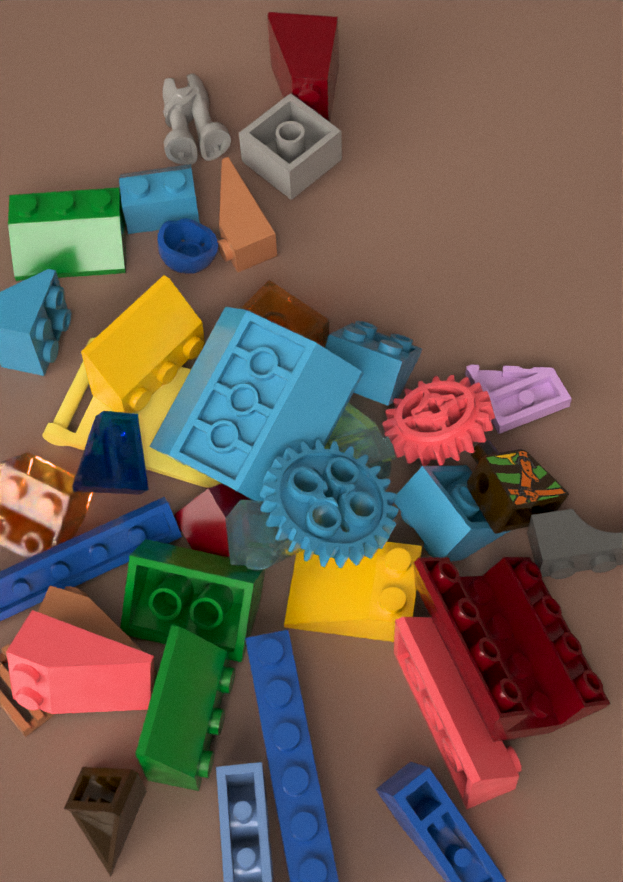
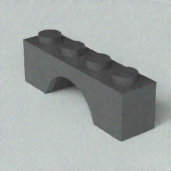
(567, 545)

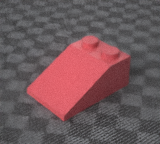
(76, 670)

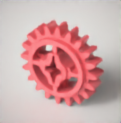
(439, 420)

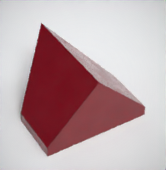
(204, 519)

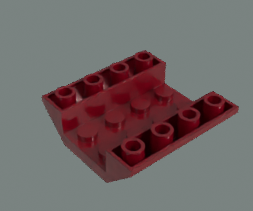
(510, 646)

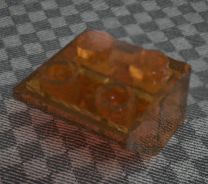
(38, 505)

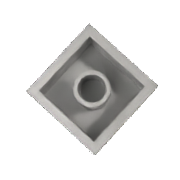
(290, 146)

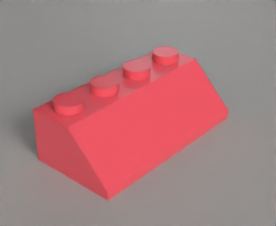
(474, 761)

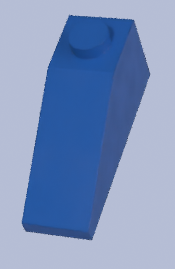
(437, 826)

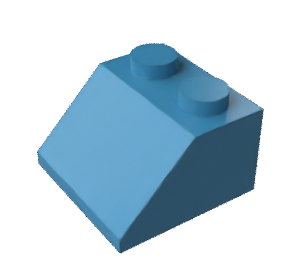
(157, 197)
(445, 512)

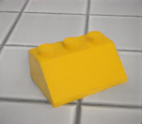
(143, 348)

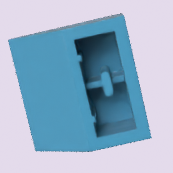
(32, 323)
(382, 359)

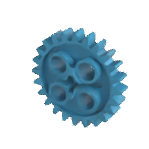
(332, 495)

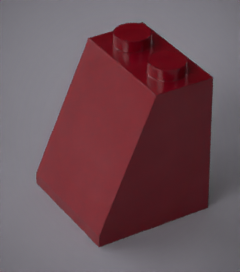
(305, 57)

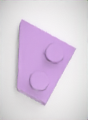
(520, 393)

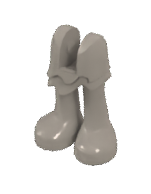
(179, 109)

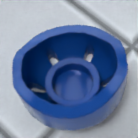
(187, 256)

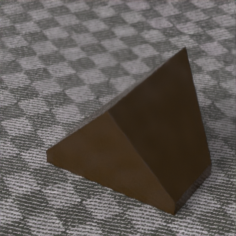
(105, 808)

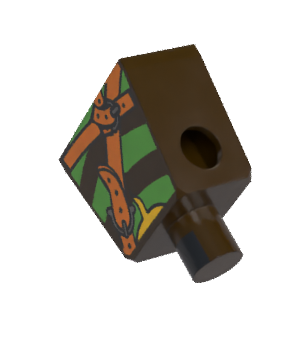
(511, 487)

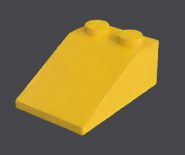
(354, 598)

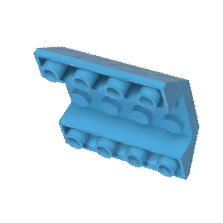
(252, 399)

